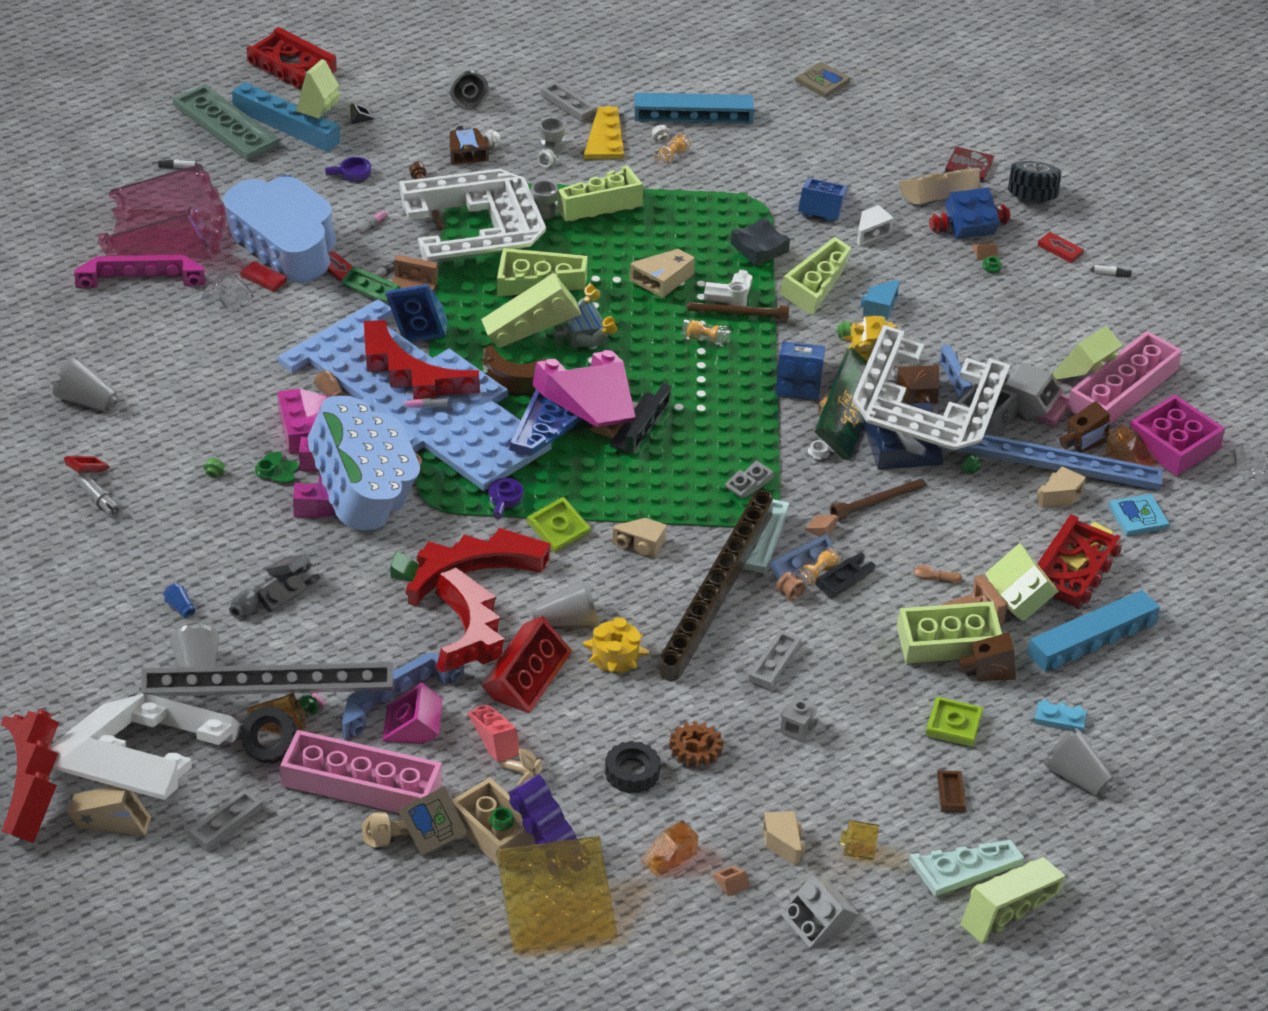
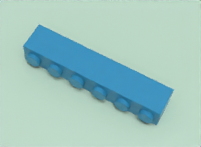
(693, 107)
(284, 117)
(1093, 631)

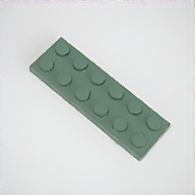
(226, 122)

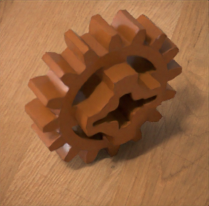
(696, 744)

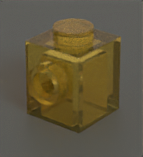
(860, 839)

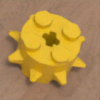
(865, 334)
(616, 646)

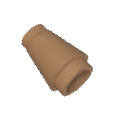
(328, 384)

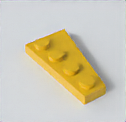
(605, 135)

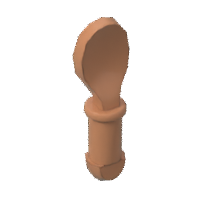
(927, 572)

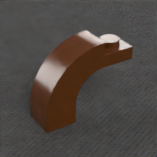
(514, 377)

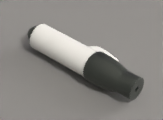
(176, 164)
(1116, 271)

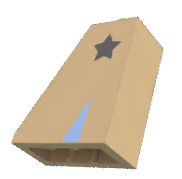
(662, 272)
(109, 811)

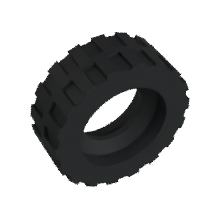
(250, 730)
(632, 782)

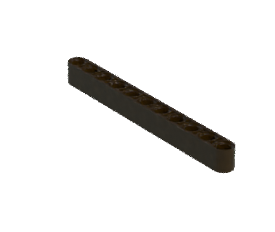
(716, 586)

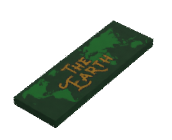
(840, 418)

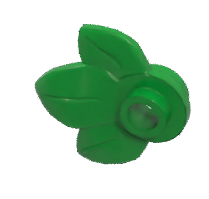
(276, 468)

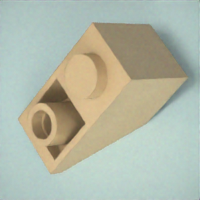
(1062, 488)
(641, 536)
(783, 834)

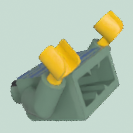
(588, 328)

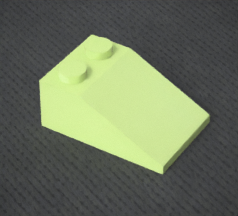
(1090, 354)
(1021, 582)

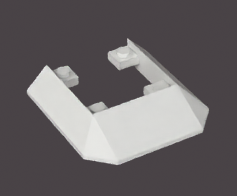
(502, 193)
(882, 405)
(96, 755)

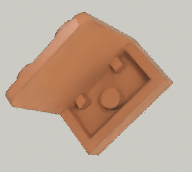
(414, 272)
(984, 592)

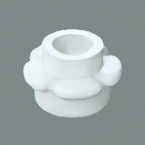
(661, 133)
(492, 138)
(542, 158)
(819, 450)

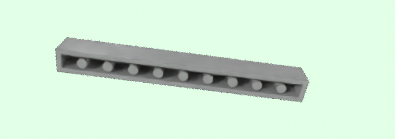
(268, 679)

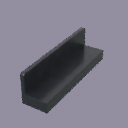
(646, 415)

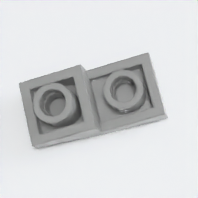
(750, 481)

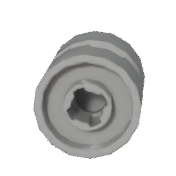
(552, 134)
(545, 196)

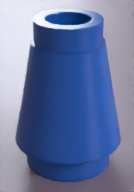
(179, 600)

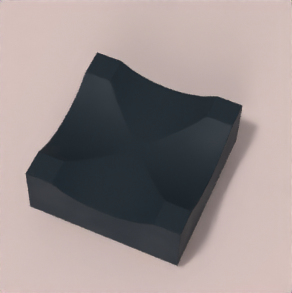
(760, 241)

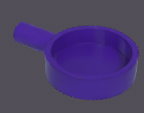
(351, 169)
(504, 494)

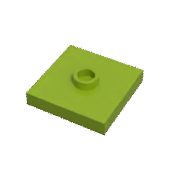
(558, 524)
(954, 721)

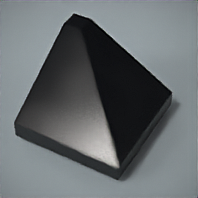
(357, 113)

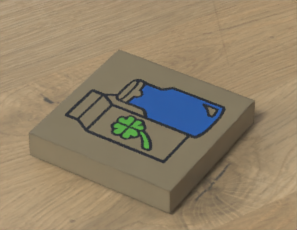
(822, 79)
(433, 820)

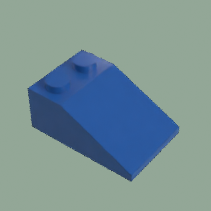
(822, 199)
(417, 313)

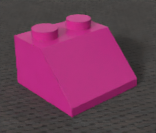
(413, 716)

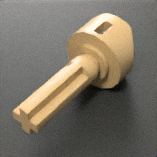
(382, 829)

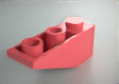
(496, 732)

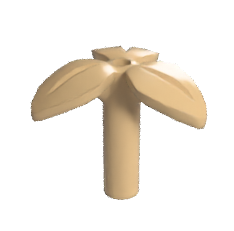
(528, 765)

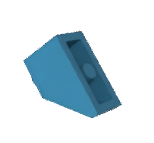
(880, 299)

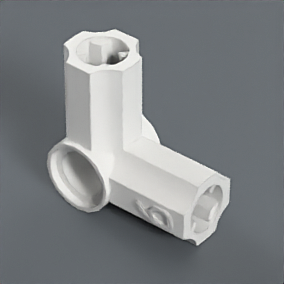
(731, 294)

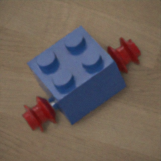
(970, 214)

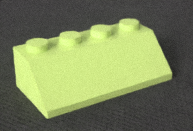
(318, 91)

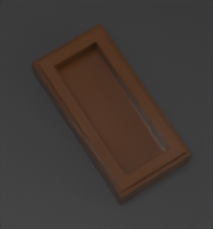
(951, 791)

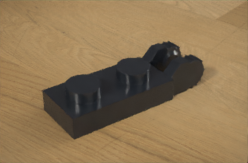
(844, 575)
(286, 588)

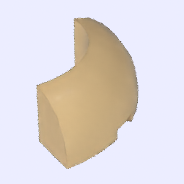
(938, 187)

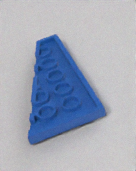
(541, 425)

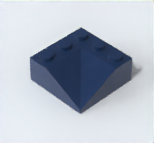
(900, 450)

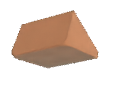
(984, 250)
(608, 431)
(822, 525)
(732, 880)

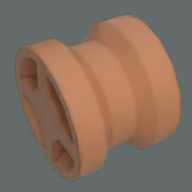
(790, 586)

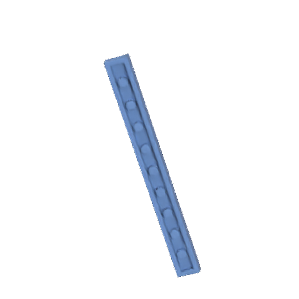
(1055, 458)

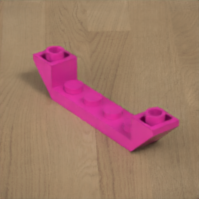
(140, 265)

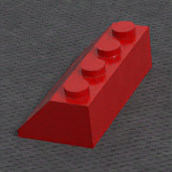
(527, 666)

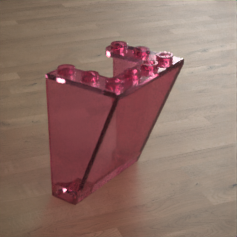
(168, 217)

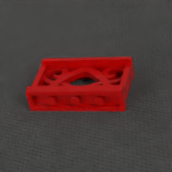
(287, 44)
(1071, 534)

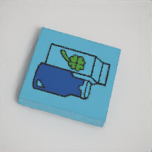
(1138, 514)

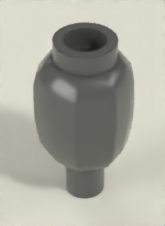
(245, 602)

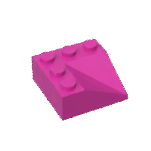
(297, 414)
(1178, 434)

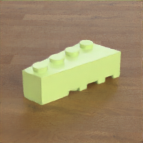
(601, 195)
(526, 268)
(815, 276)
(531, 312)
(1010, 897)

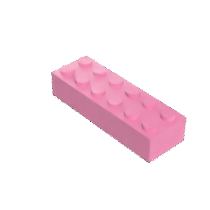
(1128, 377)
(357, 772)

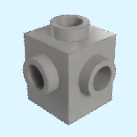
(801, 714)

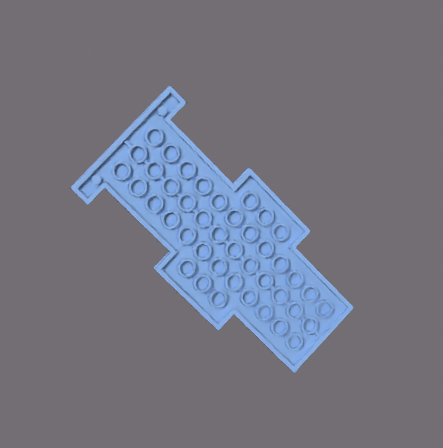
(467, 435)

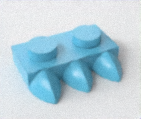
(1060, 716)

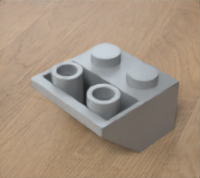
(1035, 390)
(818, 911)

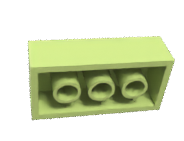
(945, 630)

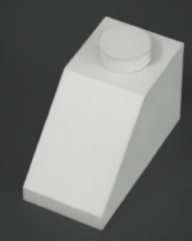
(874, 224)

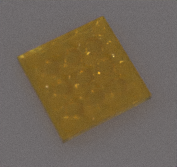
(556, 894)

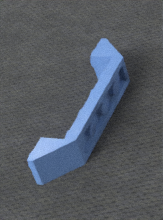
(404, 677)

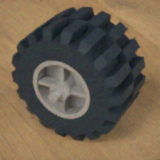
(1034, 180)

